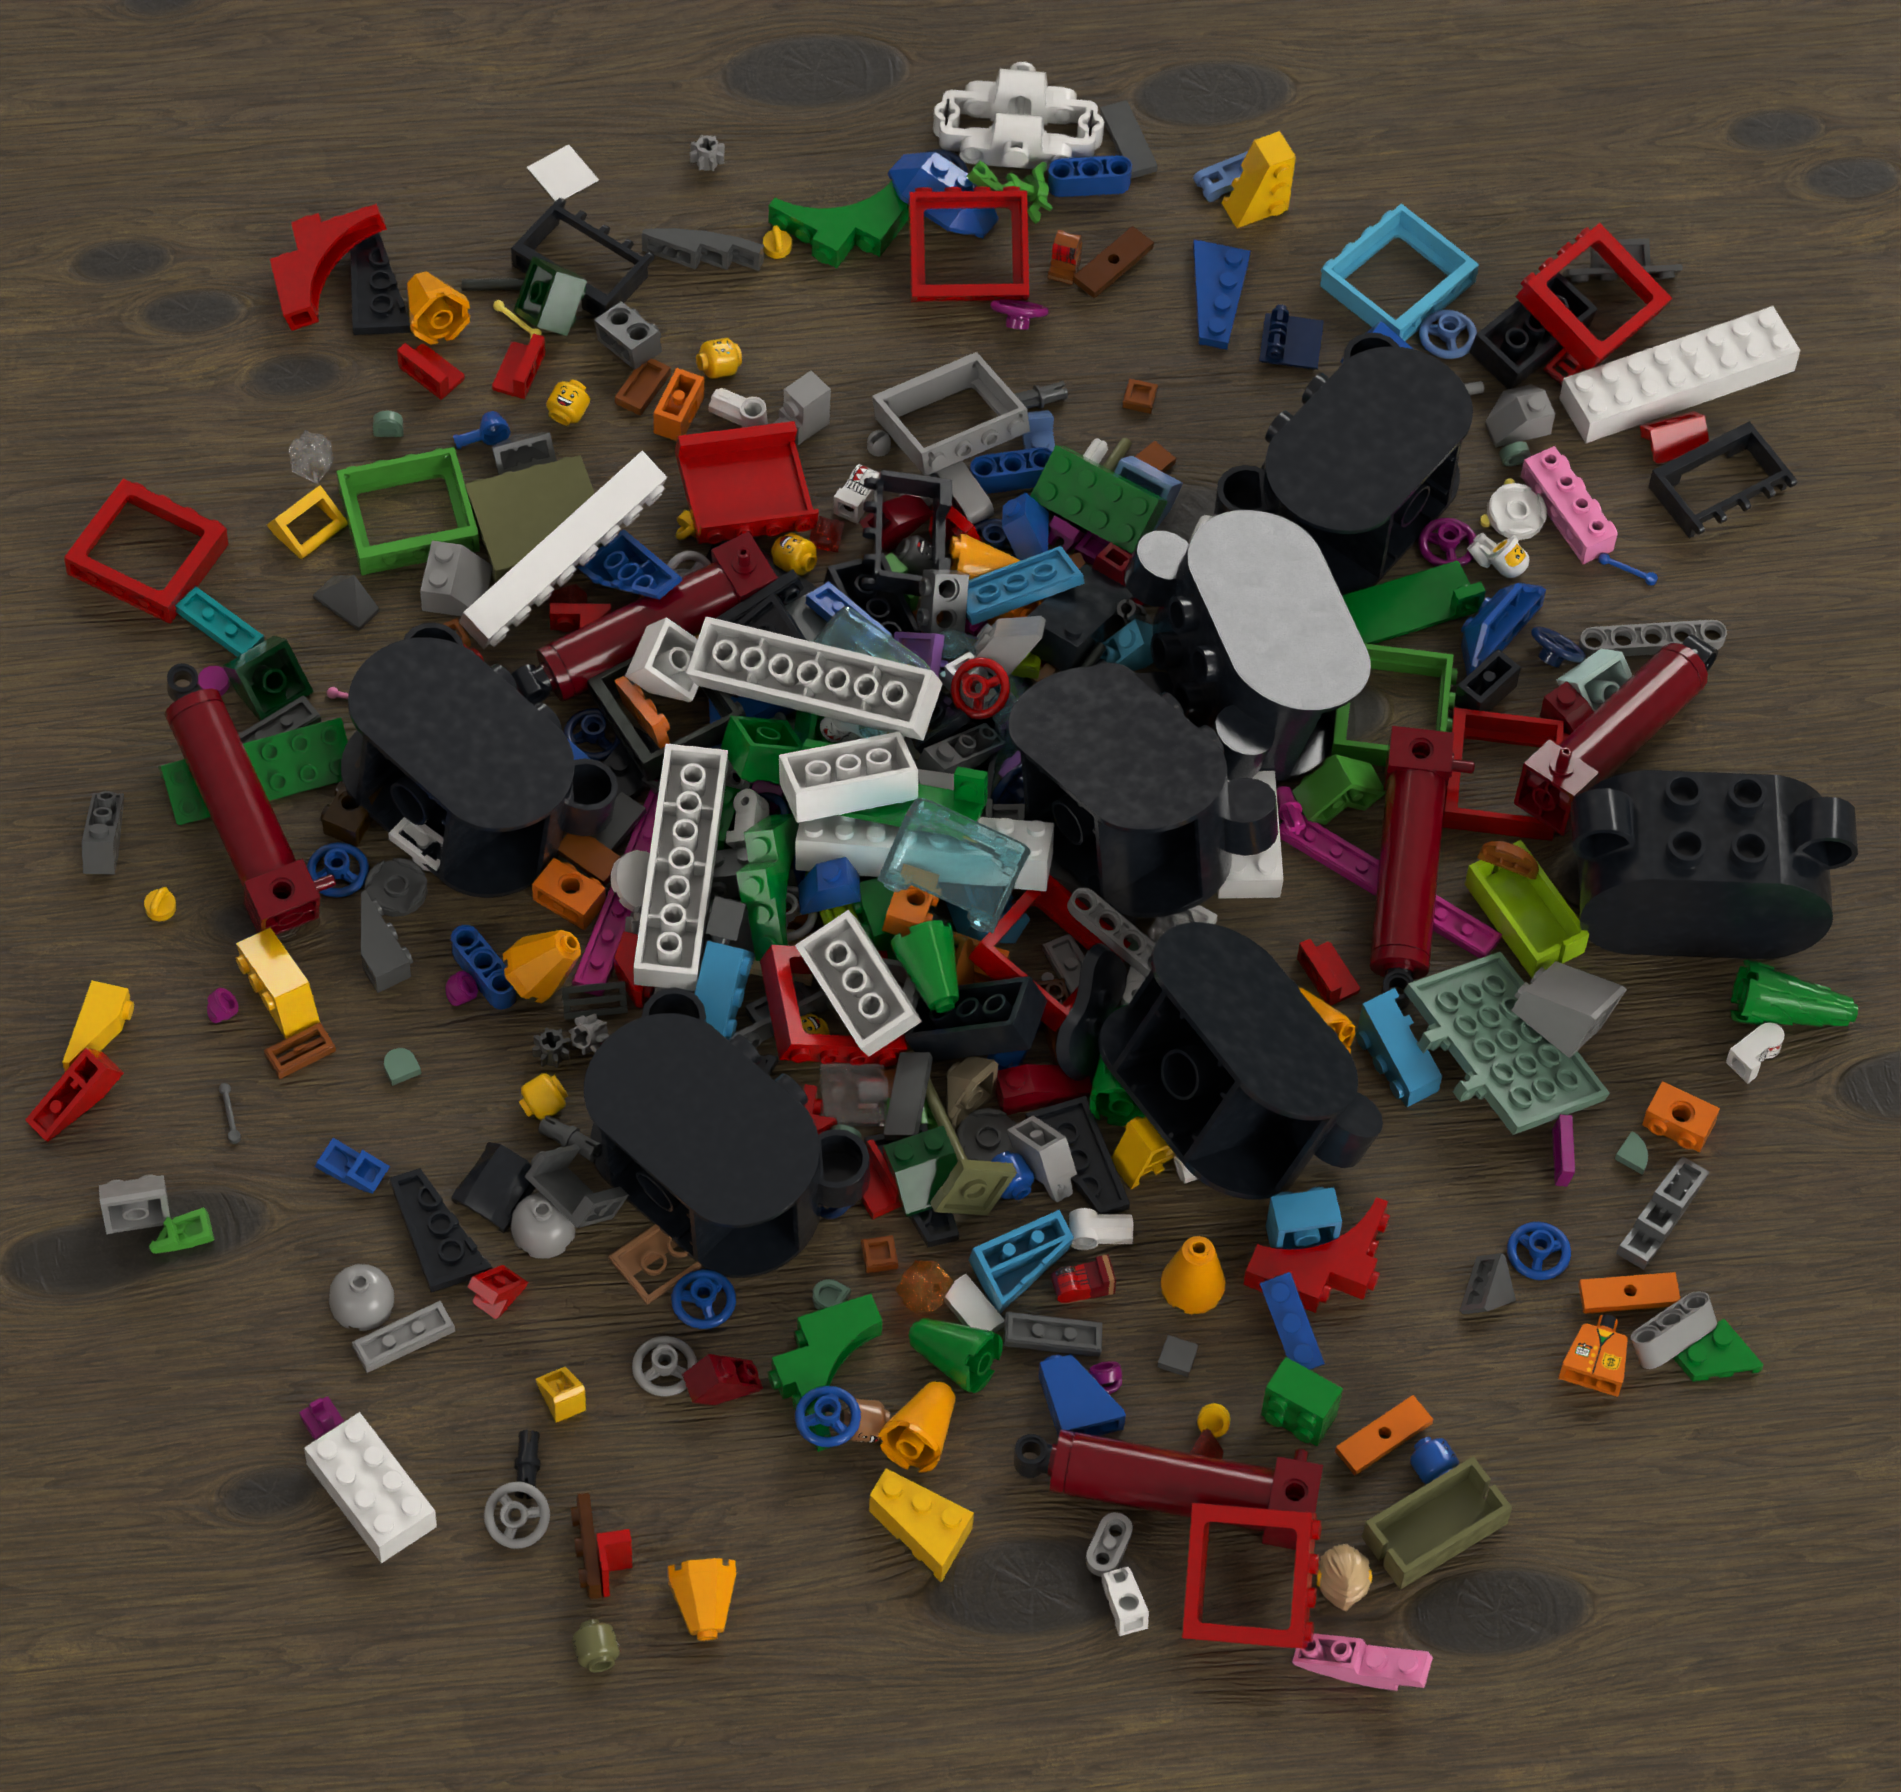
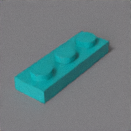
(218, 622)

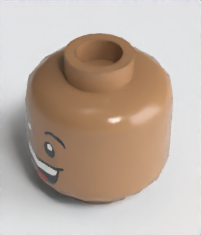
(873, 1418)

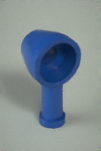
(492, 431)

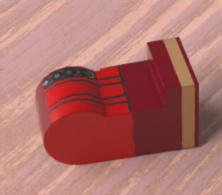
(1084, 1280)

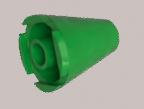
(930, 963)
(957, 1351)

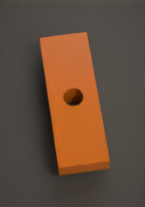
(643, 711)
(1647, 1290)
(1397, 1424)

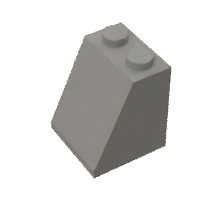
(1566, 1005)

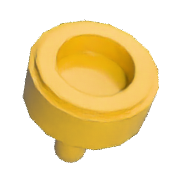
(777, 243)
(686, 524)
(160, 904)
(1215, 1418)

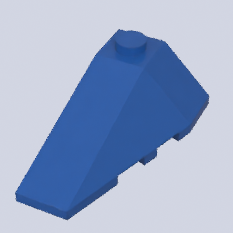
(631, 568)

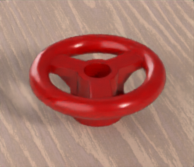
(970, 683)

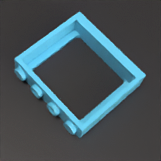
(1425, 240)

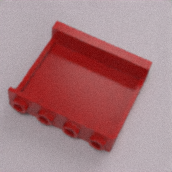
(744, 482)

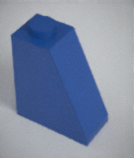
(1077, 1399)

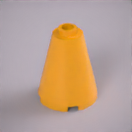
(1194, 1277)
(919, 1428)

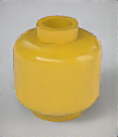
(543, 1096)

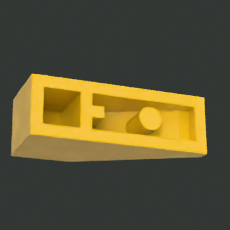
(99, 1019)

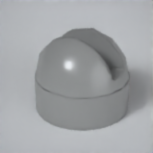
(881, 446)

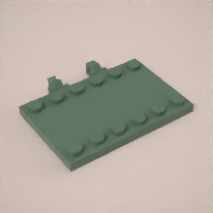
(1501, 1054)

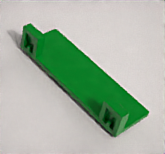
(1414, 602)
(282, 762)
(966, 799)

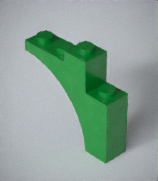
(836, 230)
(765, 879)
(823, 1345)

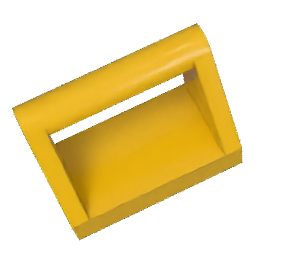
(323, 501)

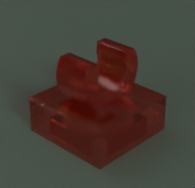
(827, 534)

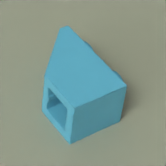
(1130, 646)

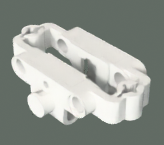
(1018, 126)

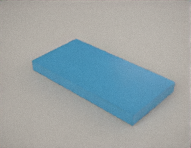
(1021, 584)

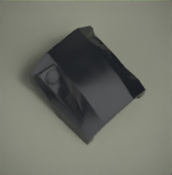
(495, 1185)

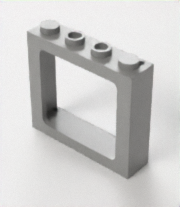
(940, 383)

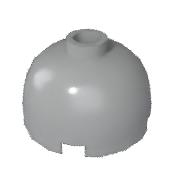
(540, 1227)
(361, 1297)

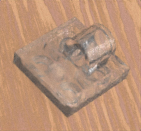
(854, 1094)

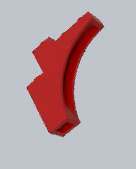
(320, 246)
(1338, 1264)

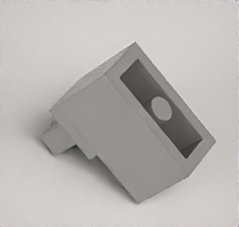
(806, 404)
(1046, 1155)

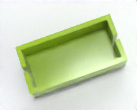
(1527, 914)

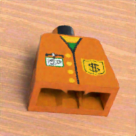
(1597, 1357)

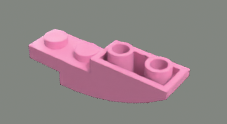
(1364, 1664)

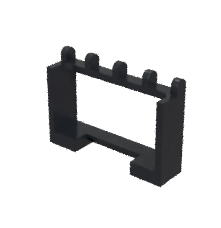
(594, 300)
(1729, 444)
(909, 484)

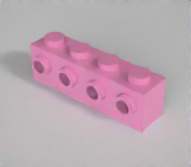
(1569, 504)

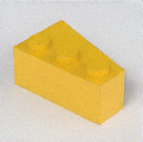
(1264, 182)
(278, 982)
(1140, 1151)
(921, 1520)

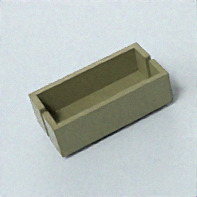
(1436, 1522)

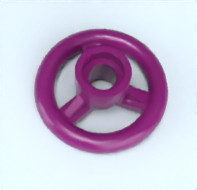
(1019, 312)
(1449, 535)

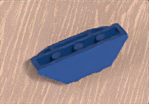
(937, 172)
(1499, 622)

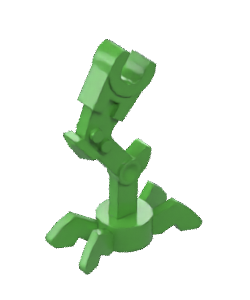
(1035, 186)

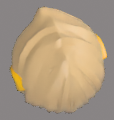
(1344, 1576)

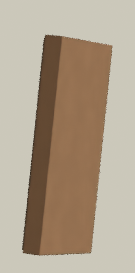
(642, 1252)

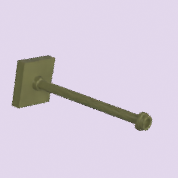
(972, 1184)

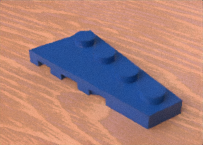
(1219, 284)

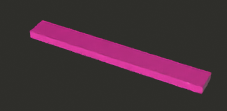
(1363, 871)
(600, 951)

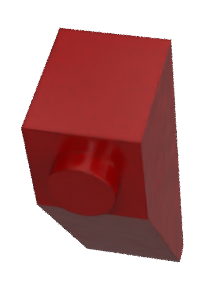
(74, 1093)

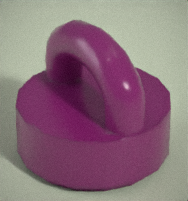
(461, 988)
(221, 1005)
(1107, 1373)

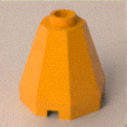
(435, 308)
(541, 963)
(703, 1594)

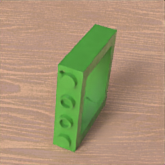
(401, 471)

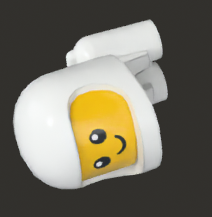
(1505, 556)

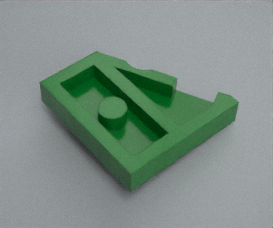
(1718, 1355)

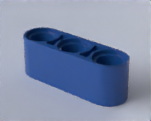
(1089, 176)
(997, 469)
(479, 954)

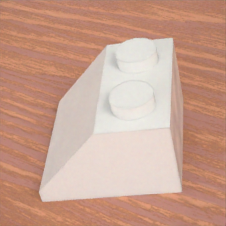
(663, 661)

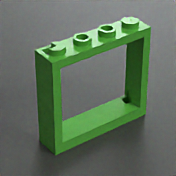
(1402, 661)

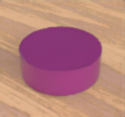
(215, 678)

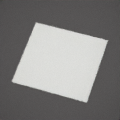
(563, 173)

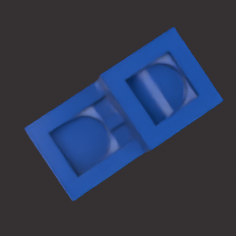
(351, 1167)

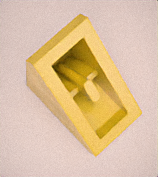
(562, 1393)

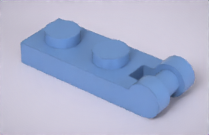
(1224, 172)

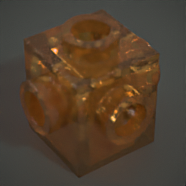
(924, 1286)

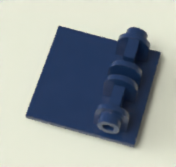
(1290, 339)

